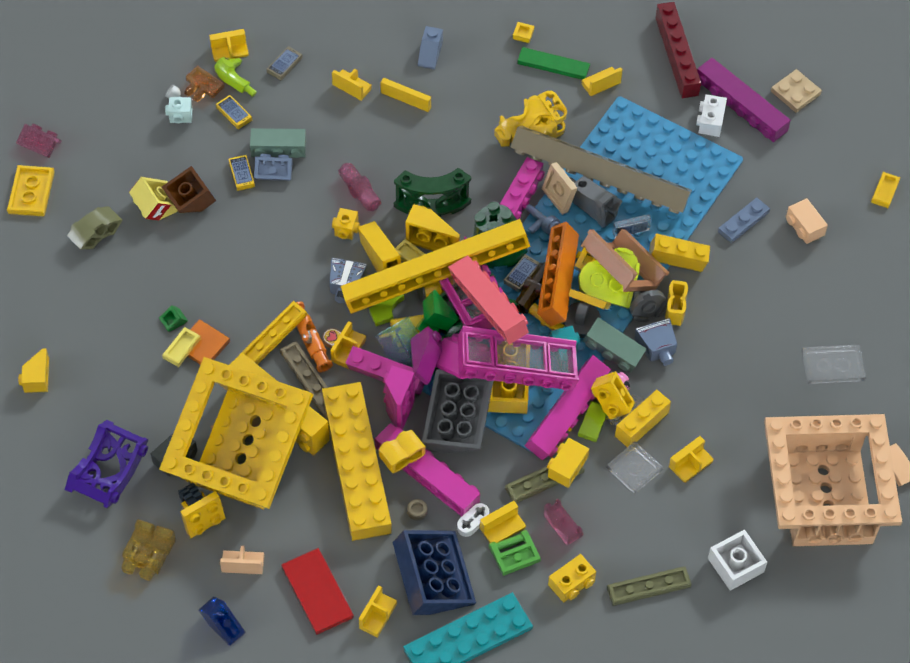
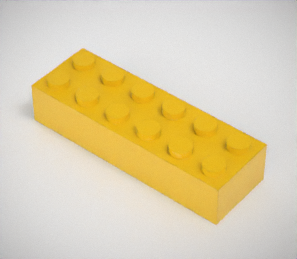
(314, 429)

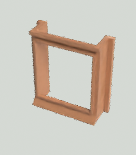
(604, 253)

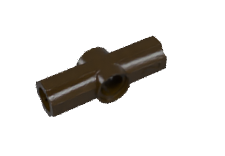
(530, 290)

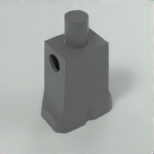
(596, 201)

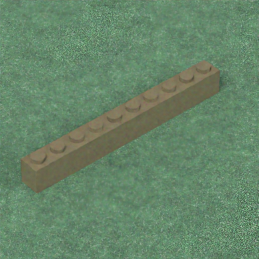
(600, 168)

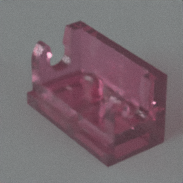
(562, 522)

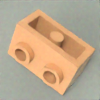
(806, 221)

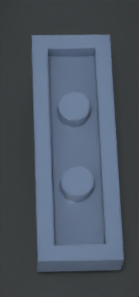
(743, 220)

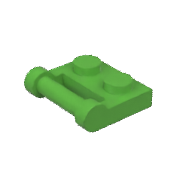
(517, 557)

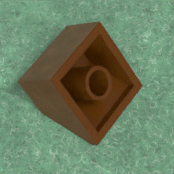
(188, 192)

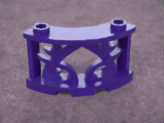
(86, 484)

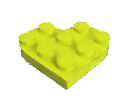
(601, 284)

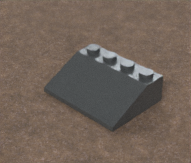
(456, 413)

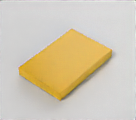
(30, 190)

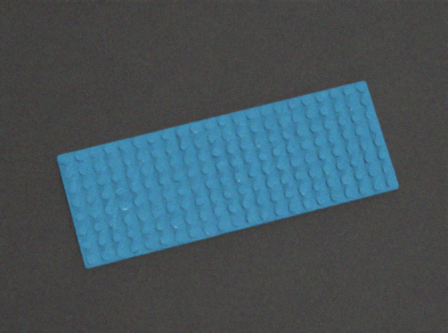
(647, 144)

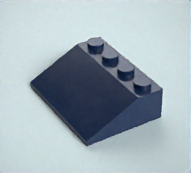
(433, 571)

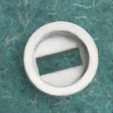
(173, 91)

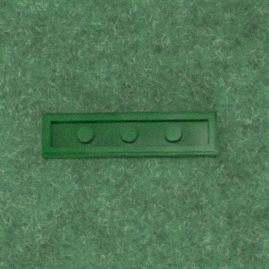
(553, 63)

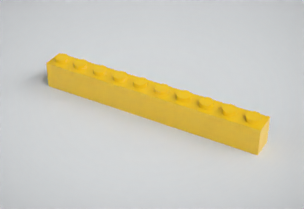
(433, 266)

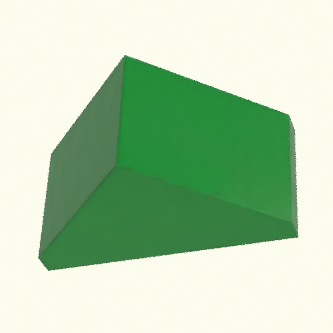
(438, 312)

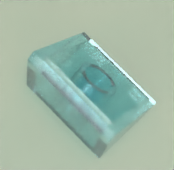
(397, 341)

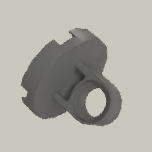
(647, 305)
(581, 317)

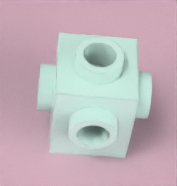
(179, 110)

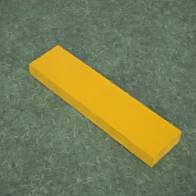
(275, 332)

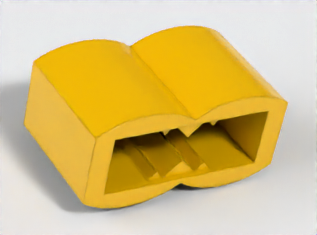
(676, 302)
(401, 451)

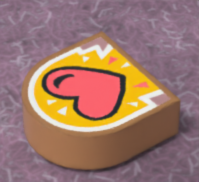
(330, 337)

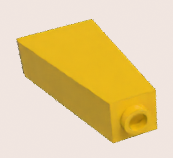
(378, 247)

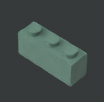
(278, 142)
(614, 345)

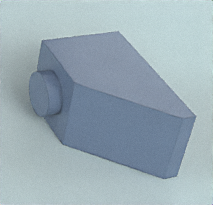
(430, 47)

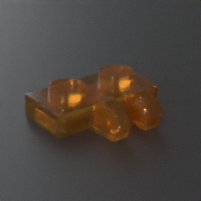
(204, 82)

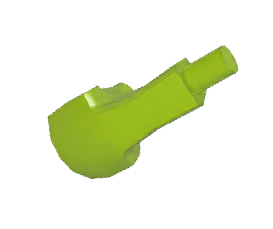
(226, 72)

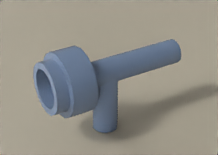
(543, 221)

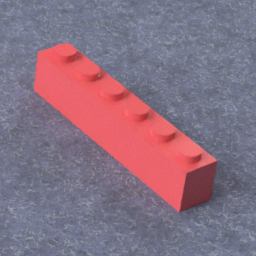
(489, 300)

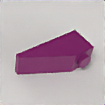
(425, 353)

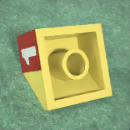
(152, 199)

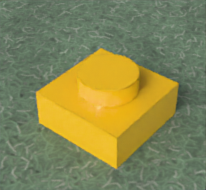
(523, 32)

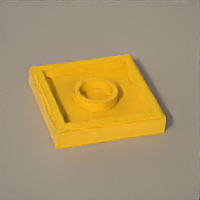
(589, 299)

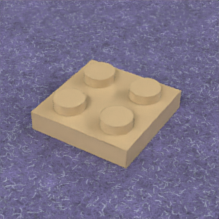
(796, 90)
(559, 188)

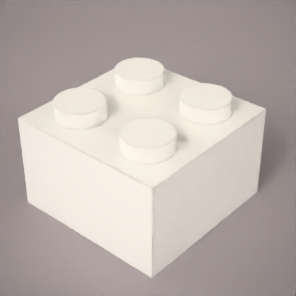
(737, 560)

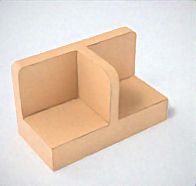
(242, 562)

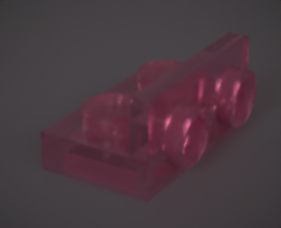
(37, 140)

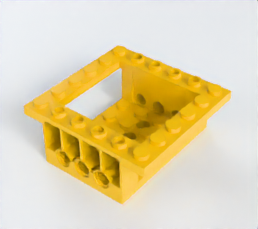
(247, 397)

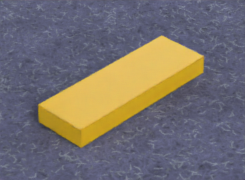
(406, 94)

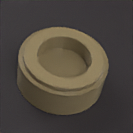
(417, 509)

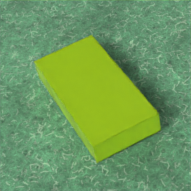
(592, 422)

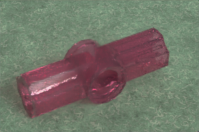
(359, 187)

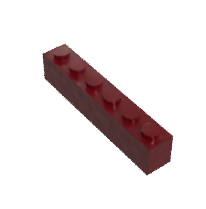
(678, 50)

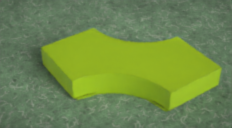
(383, 312)

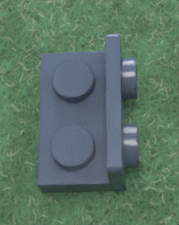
(273, 168)

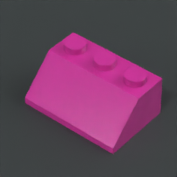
(448, 357)
(399, 395)

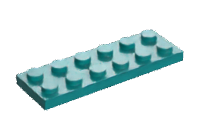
(472, 634)

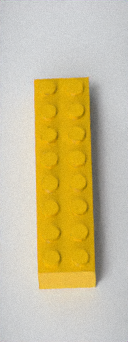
(356, 461)

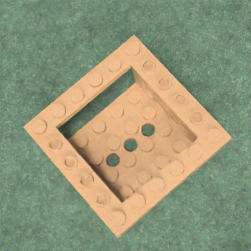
(834, 442)

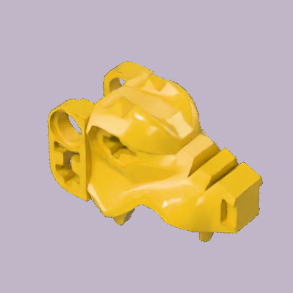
(537, 115)

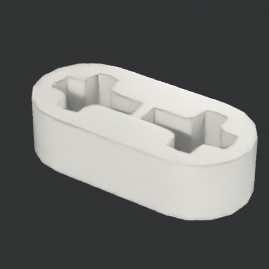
(470, 516)

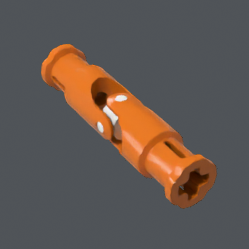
(313, 342)

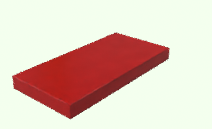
(317, 591)

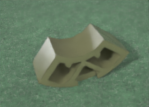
(94, 227)

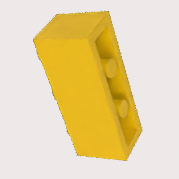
(679, 252)
(642, 418)

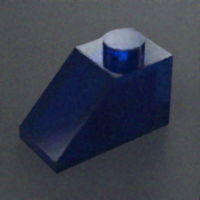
(222, 620)

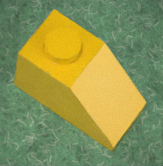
(35, 373)

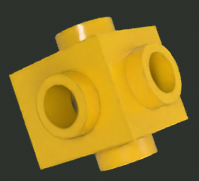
(346, 224)

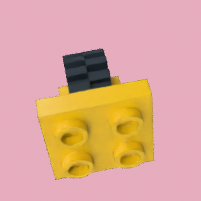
(199, 510)

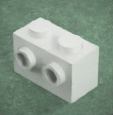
(712, 115)

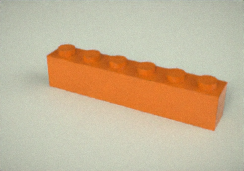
(558, 274)

